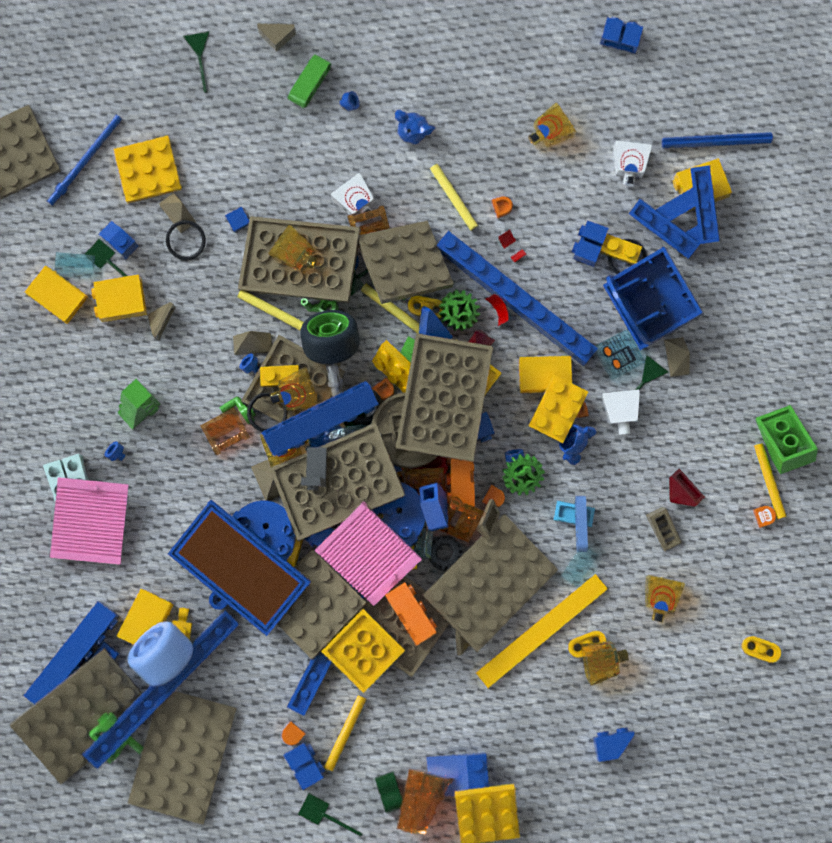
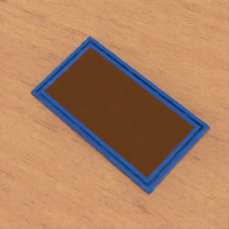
(239, 567)

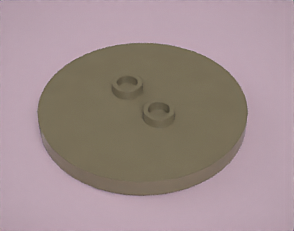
(388, 420)

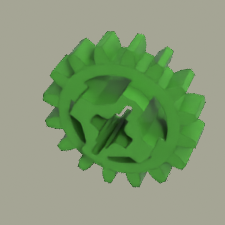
(467, 311)
(524, 481)

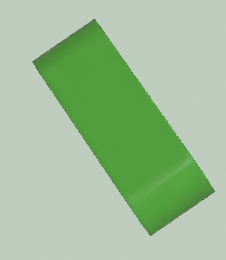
(309, 81)

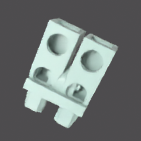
(68, 467)

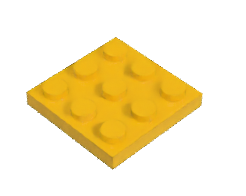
(147, 169)
(363, 650)
(487, 814)

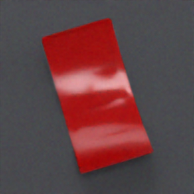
(507, 239)
(500, 307)

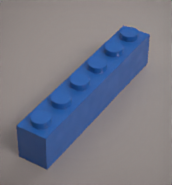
(320, 418)
(74, 651)

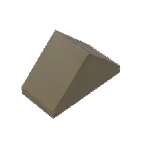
(276, 34)

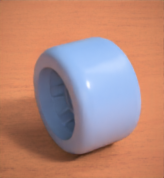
(160, 654)

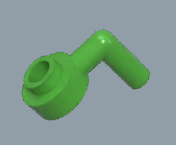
(322, 306)
(236, 401)
(106, 721)
(132, 743)

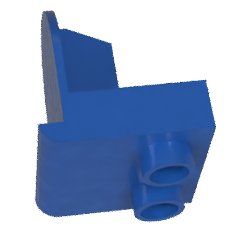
(652, 298)

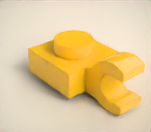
(182, 624)

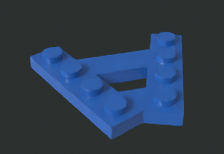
(701, 198)

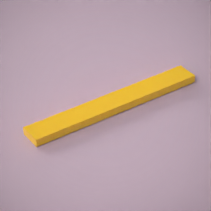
(541, 631)

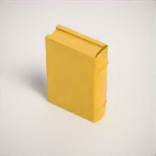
(56, 294)
(537, 372)
(144, 613)

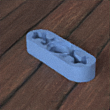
(581, 524)

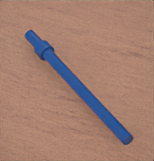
(62, 187)

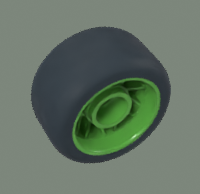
(330, 337)

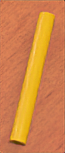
(770, 481)
(345, 733)

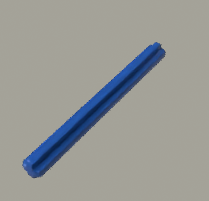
(717, 140)

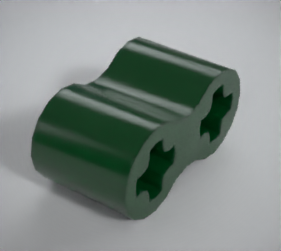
(389, 792)

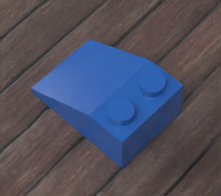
(467, 770)

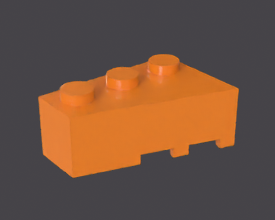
(461, 481)
(411, 613)

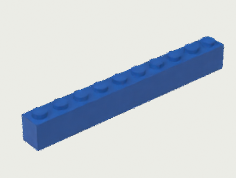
(516, 298)

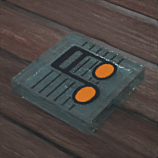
(619, 354)

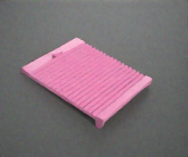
(89, 520)
(368, 554)

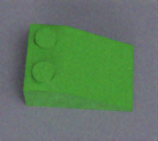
(786, 439)

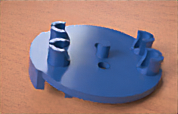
(410, 522)
(280, 533)

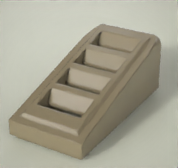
(654, 524)

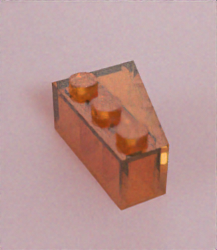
(420, 800)

